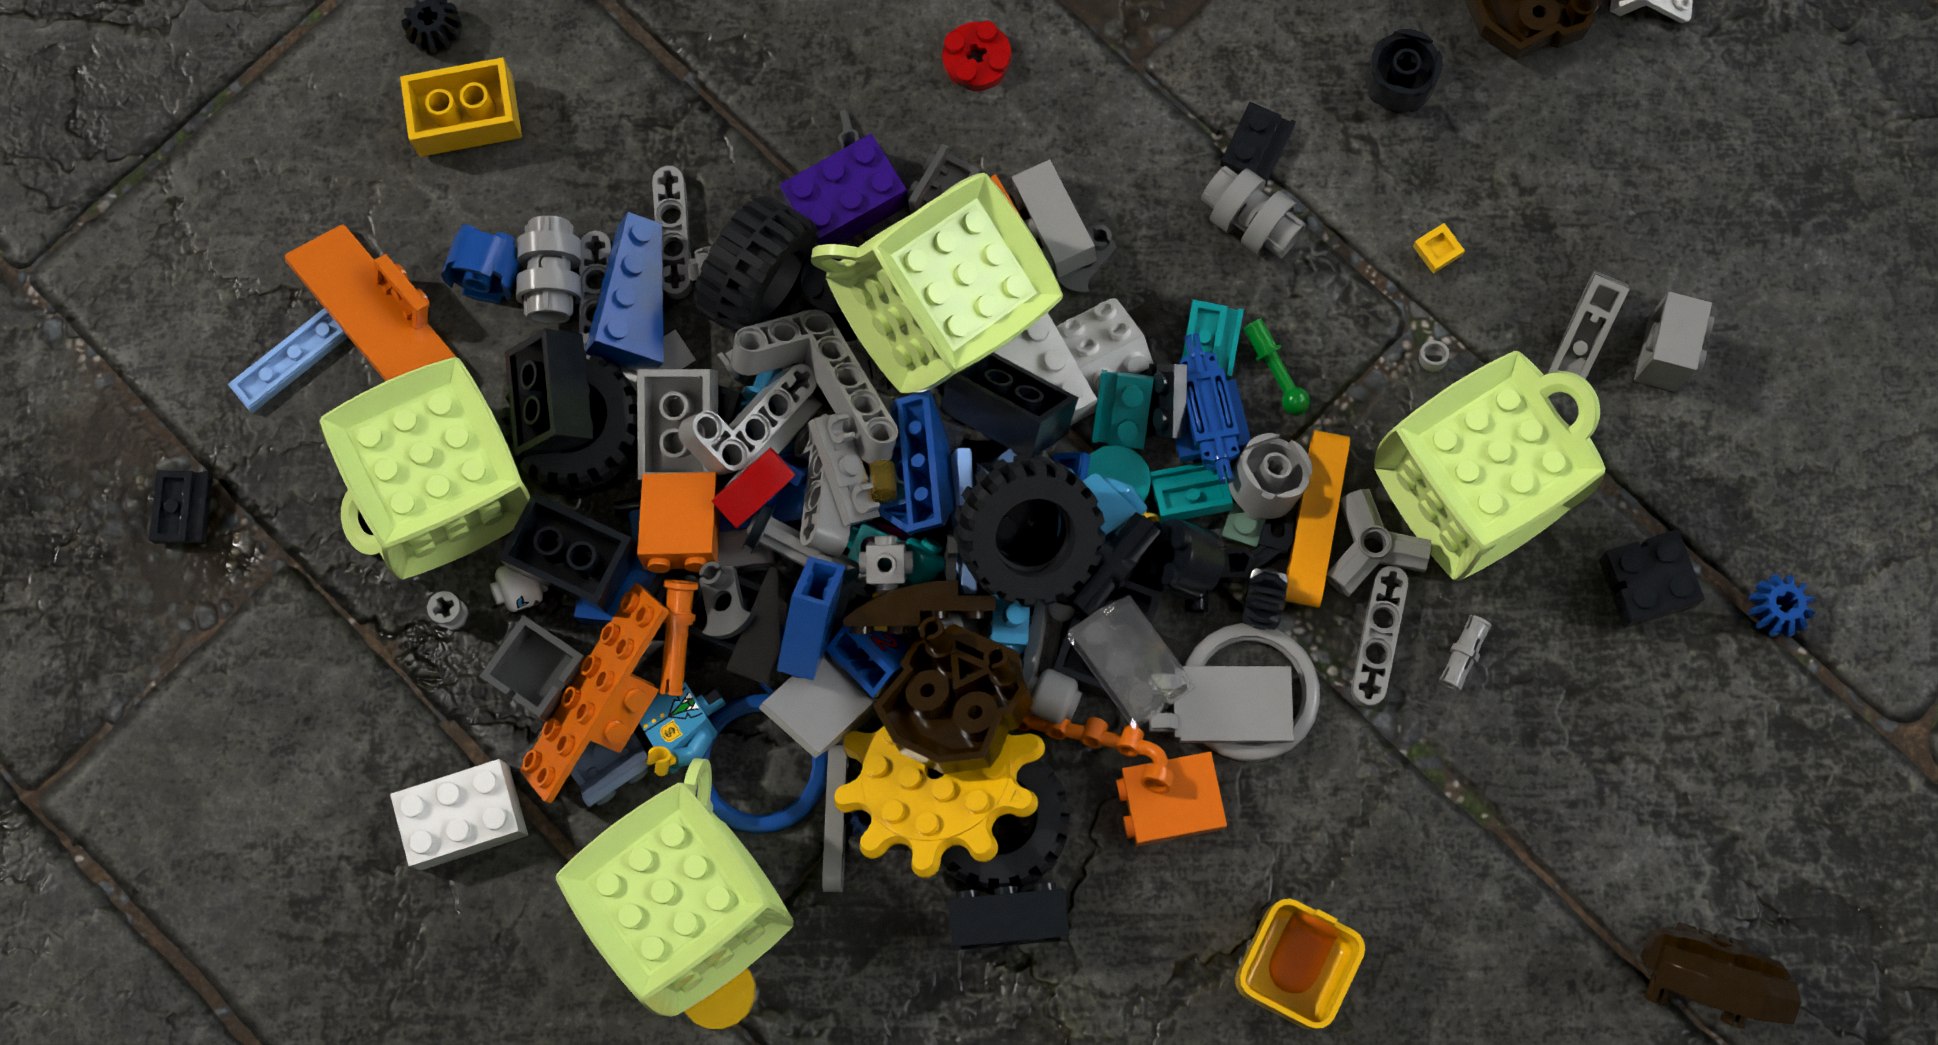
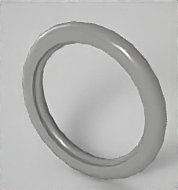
(1307, 674)

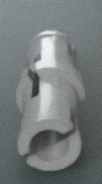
(1465, 653)

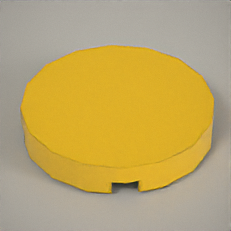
(727, 1004)

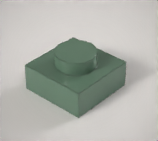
(1242, 529)

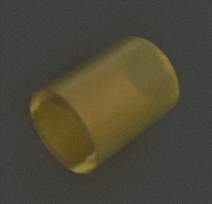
(884, 480)

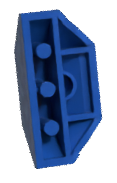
(921, 467)

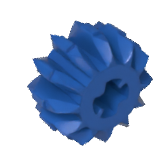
(1769, 611)

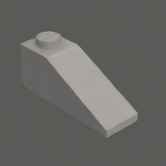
(1590, 324)

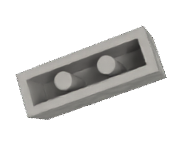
(1053, 218)

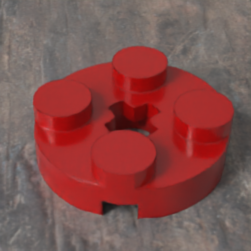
(982, 37)

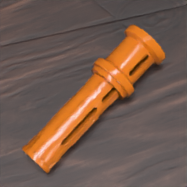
(680, 616)

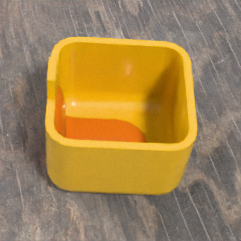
(1300, 964)

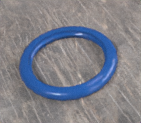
(769, 822)

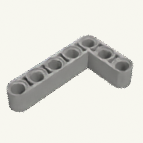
(817, 341)

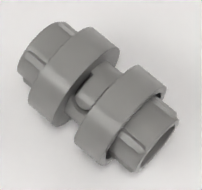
(1242, 204)
(548, 285)

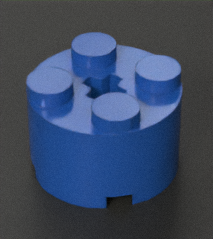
(482, 264)

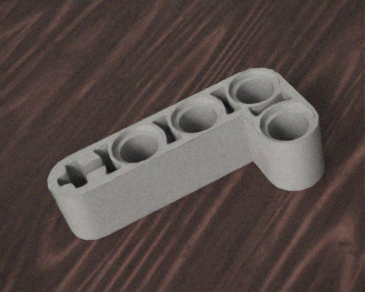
(756, 415)
(821, 520)

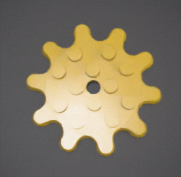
(934, 812)

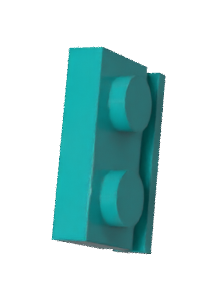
(1218, 332)
(1122, 409)
(1189, 492)

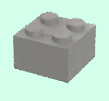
(1674, 342)

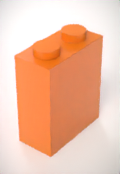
(678, 521)
(1185, 811)

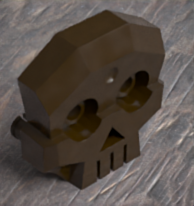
(1519, 33)
(941, 726)
(1719, 975)

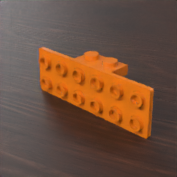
(370, 302)
(604, 698)

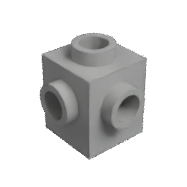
(886, 547)

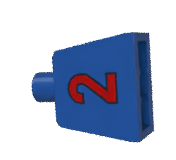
(870, 657)

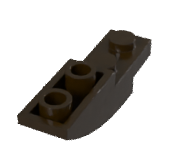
(902, 607)

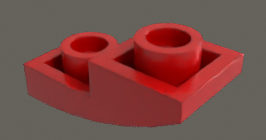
(753, 487)

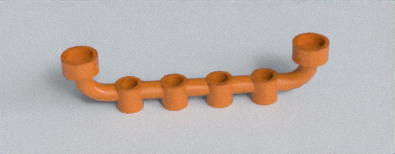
(1095, 734)

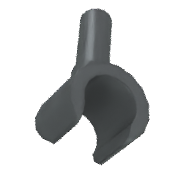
(848, 135)

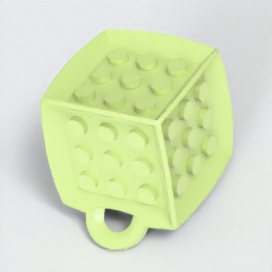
(942, 285)
(1491, 462)
(424, 469)
(674, 898)

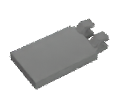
(1232, 706)

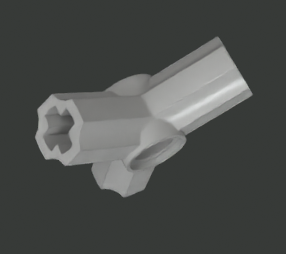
(1357, 561)

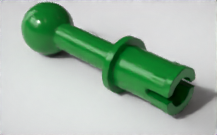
(1294, 399)

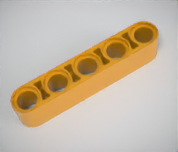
(1317, 519)

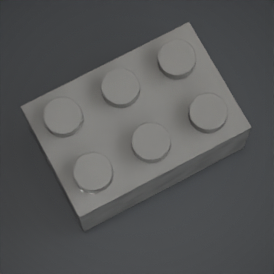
(663, 402)

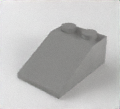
(820, 710)

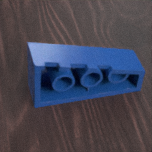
(630, 302)

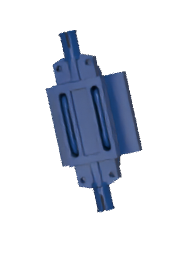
(1213, 414)

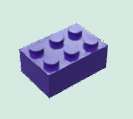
(847, 191)

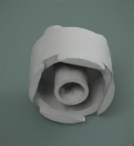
(1270, 476)

